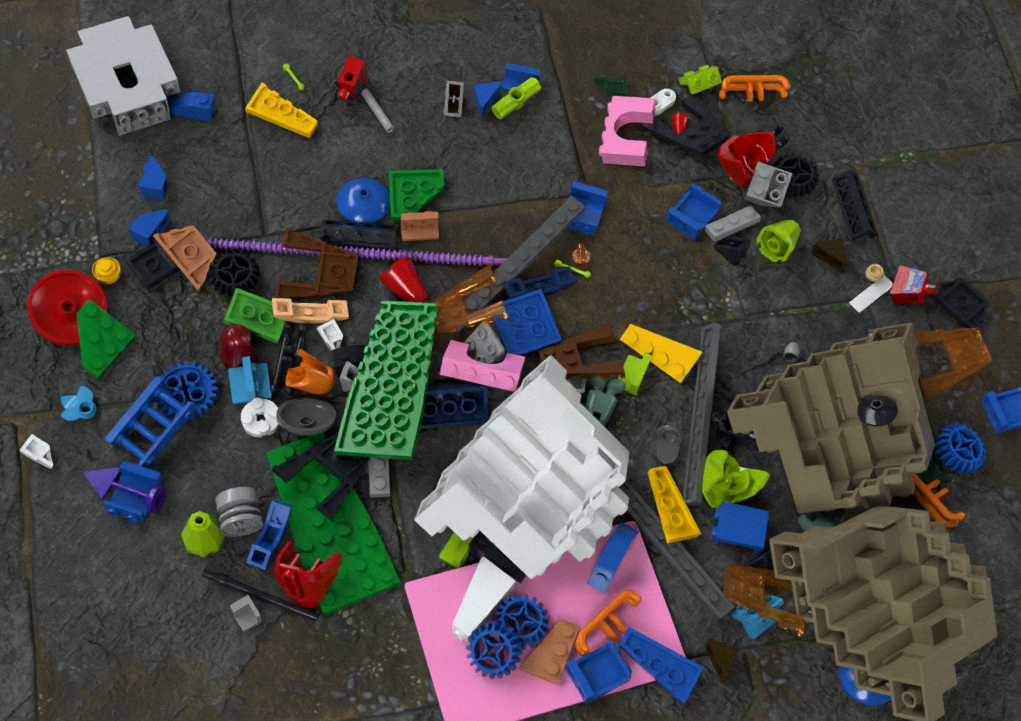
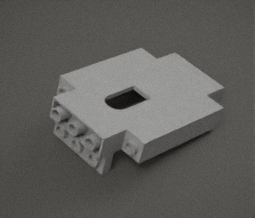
(116, 46)

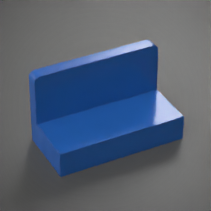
(517, 75)

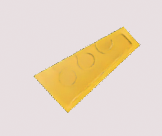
(274, 109)
(666, 354)
(672, 509)

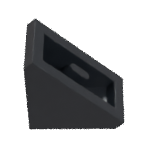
(733, 248)

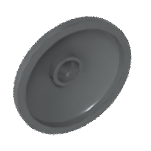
(306, 416)

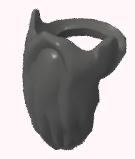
(668, 444)

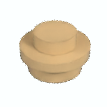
(875, 273)

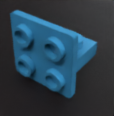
(249, 382)
(752, 622)

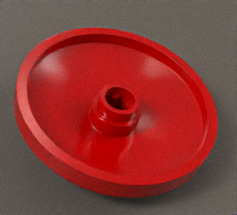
(57, 300)

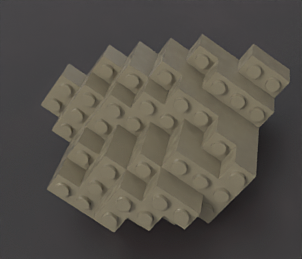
(816, 426)
(890, 602)

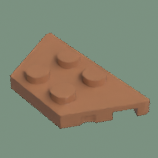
(189, 252)

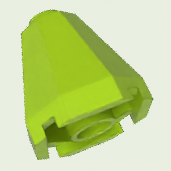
(779, 240)
(202, 534)

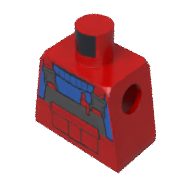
(352, 78)
(911, 286)

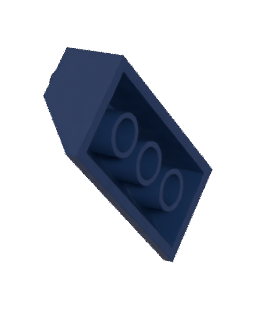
(455, 404)

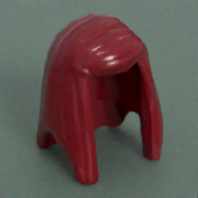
(235, 345)

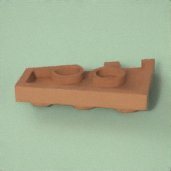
(552, 653)

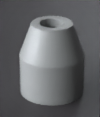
(791, 352)

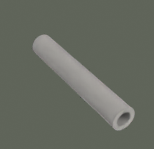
(377, 110)

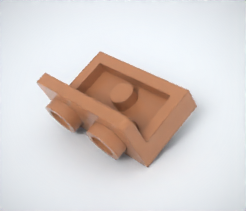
(419, 226)

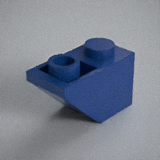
(154, 181)

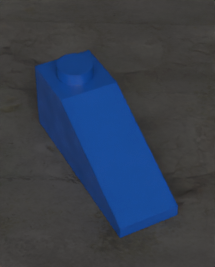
(192, 105)

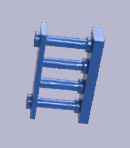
(142, 406)

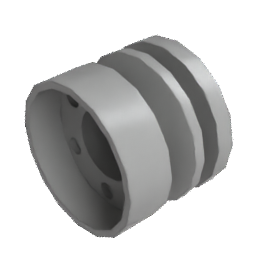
(239, 511)

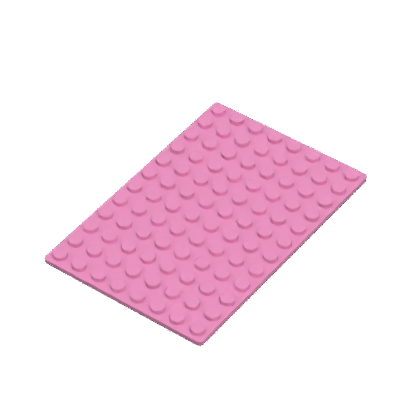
(566, 596)

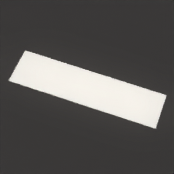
(871, 294)

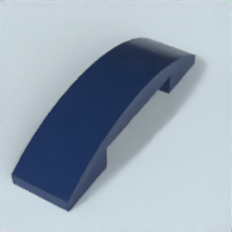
(555, 282)

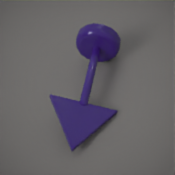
(104, 479)

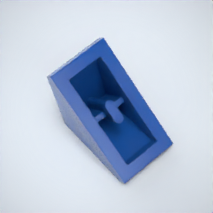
(486, 95)

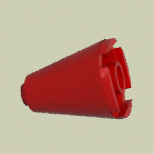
(405, 281)

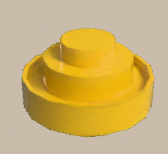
(106, 270)

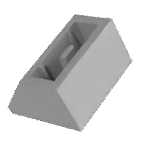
(767, 186)

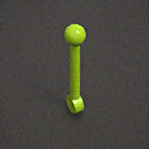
(286, 67)
(558, 263)

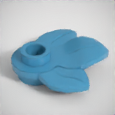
(77, 404)

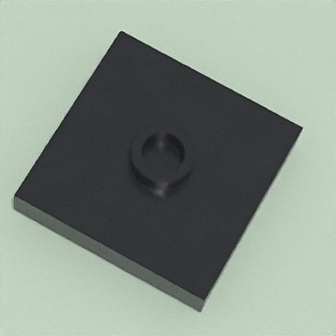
(152, 265)

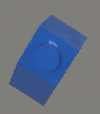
(147, 225)

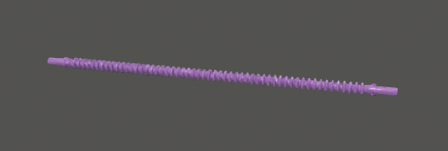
(361, 252)

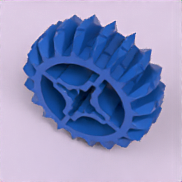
(960, 448)
(529, 623)
(498, 656)

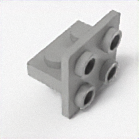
(485, 345)

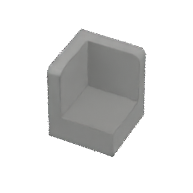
(245, 613)

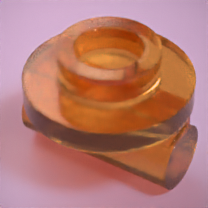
(581, 255)

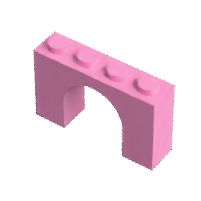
(623, 111)
(502, 375)

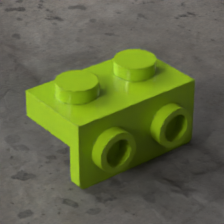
(701, 79)

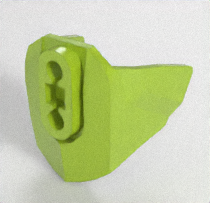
(728, 481)

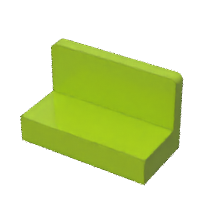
(634, 372)
(455, 551)

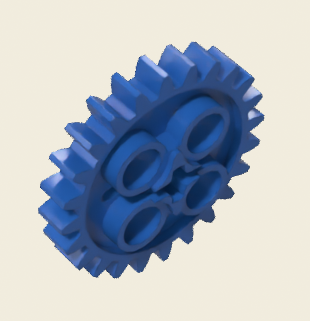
(204, 385)

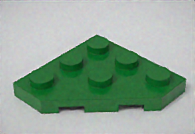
(413, 190)
(100, 338)

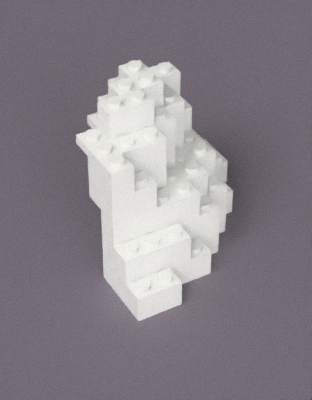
(534, 477)

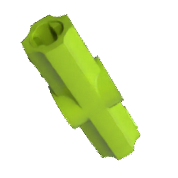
(509, 104)

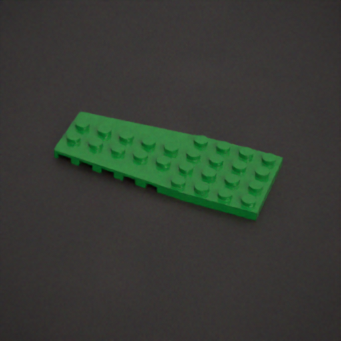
(391, 385)
(364, 560)

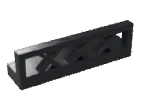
(861, 206)
(358, 234)

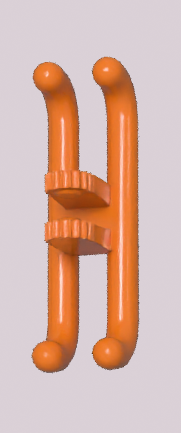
(754, 82)
(927, 498)
(606, 613)

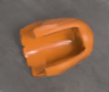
(311, 375)

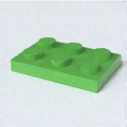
(254, 314)

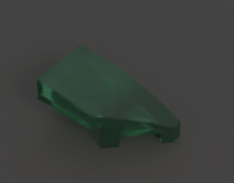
(613, 87)
(933, 473)

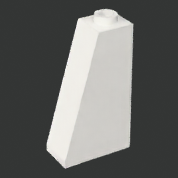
(482, 597)

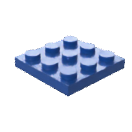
(528, 325)

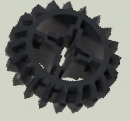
(805, 174)
(223, 269)

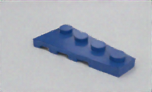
(666, 666)

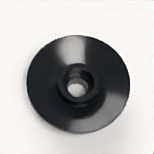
(877, 411)

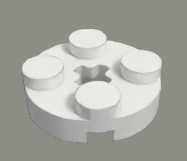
(263, 427)

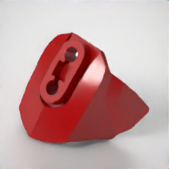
(745, 153)
(305, 587)

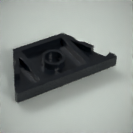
(962, 302)

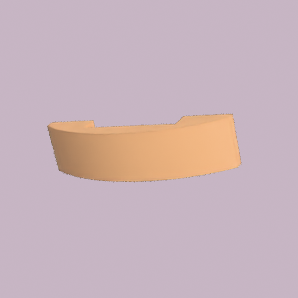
(309, 312)

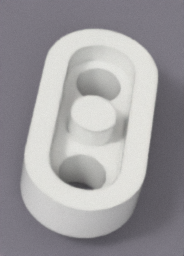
(664, 100)

